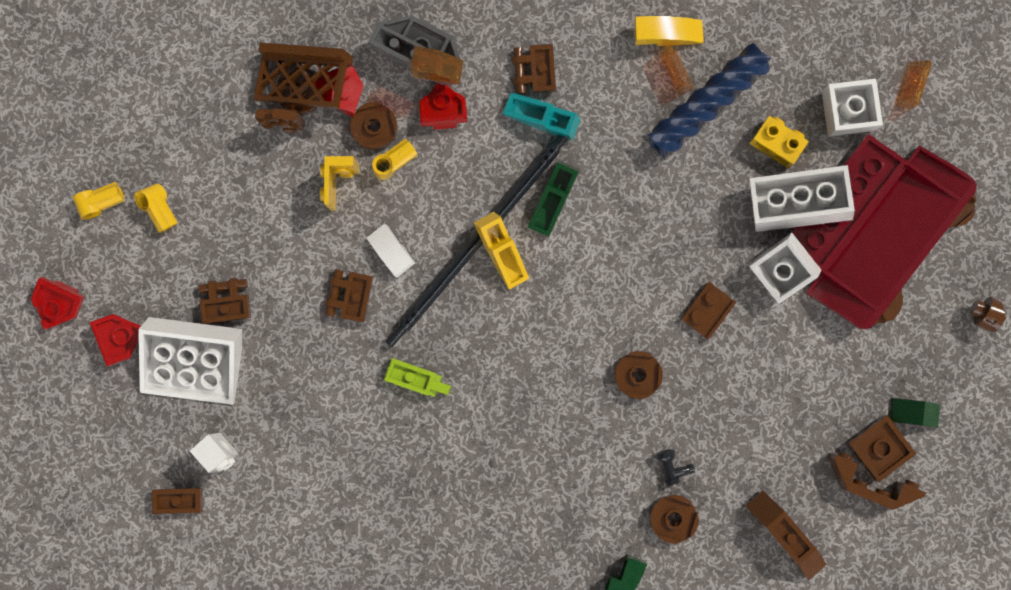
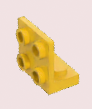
(333, 165)

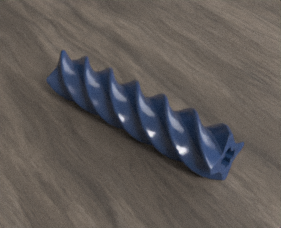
(706, 101)

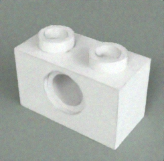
(214, 453)

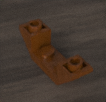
(901, 495)
(787, 534)

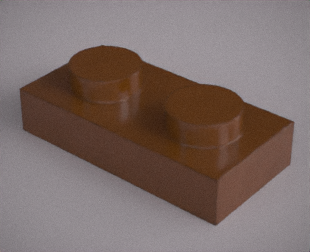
(177, 500)

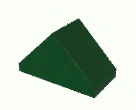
(915, 412)

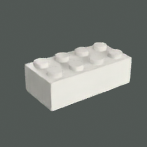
(802, 198)

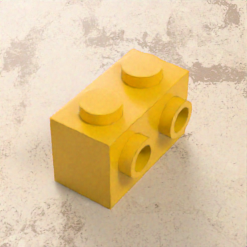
(779, 141)

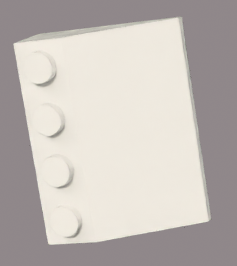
(189, 360)

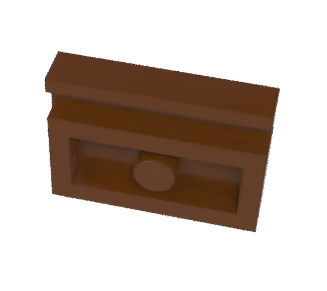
(708, 310)

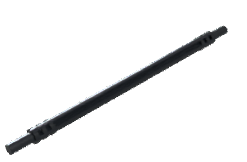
(475, 241)

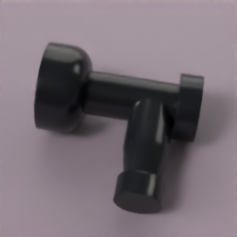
(673, 473)

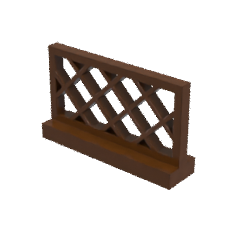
(302, 55)

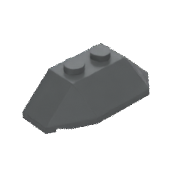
(400, 35)

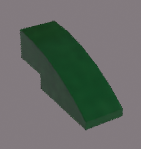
(553, 198)
(630, 575)

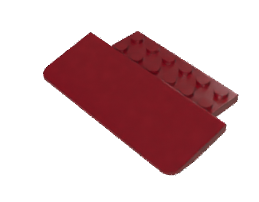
(896, 223)

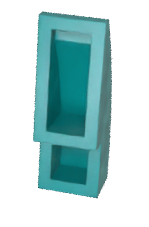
(542, 115)

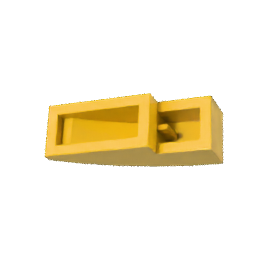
(667, 30)
(501, 249)

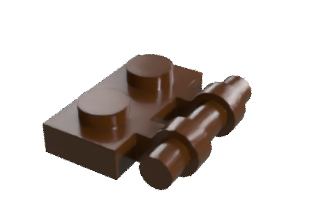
(542, 69)
(286, 119)
(355, 299)
(224, 308)

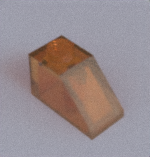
(436, 66)

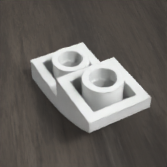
(390, 250)

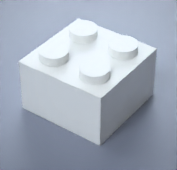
(852, 107)
(785, 268)

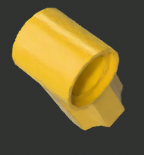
(395, 157)
(153, 201)
(91, 203)

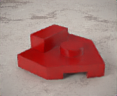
(351, 90)
(442, 108)
(55, 302)
(115, 338)

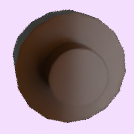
(986, 311)

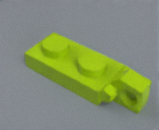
(415, 378)

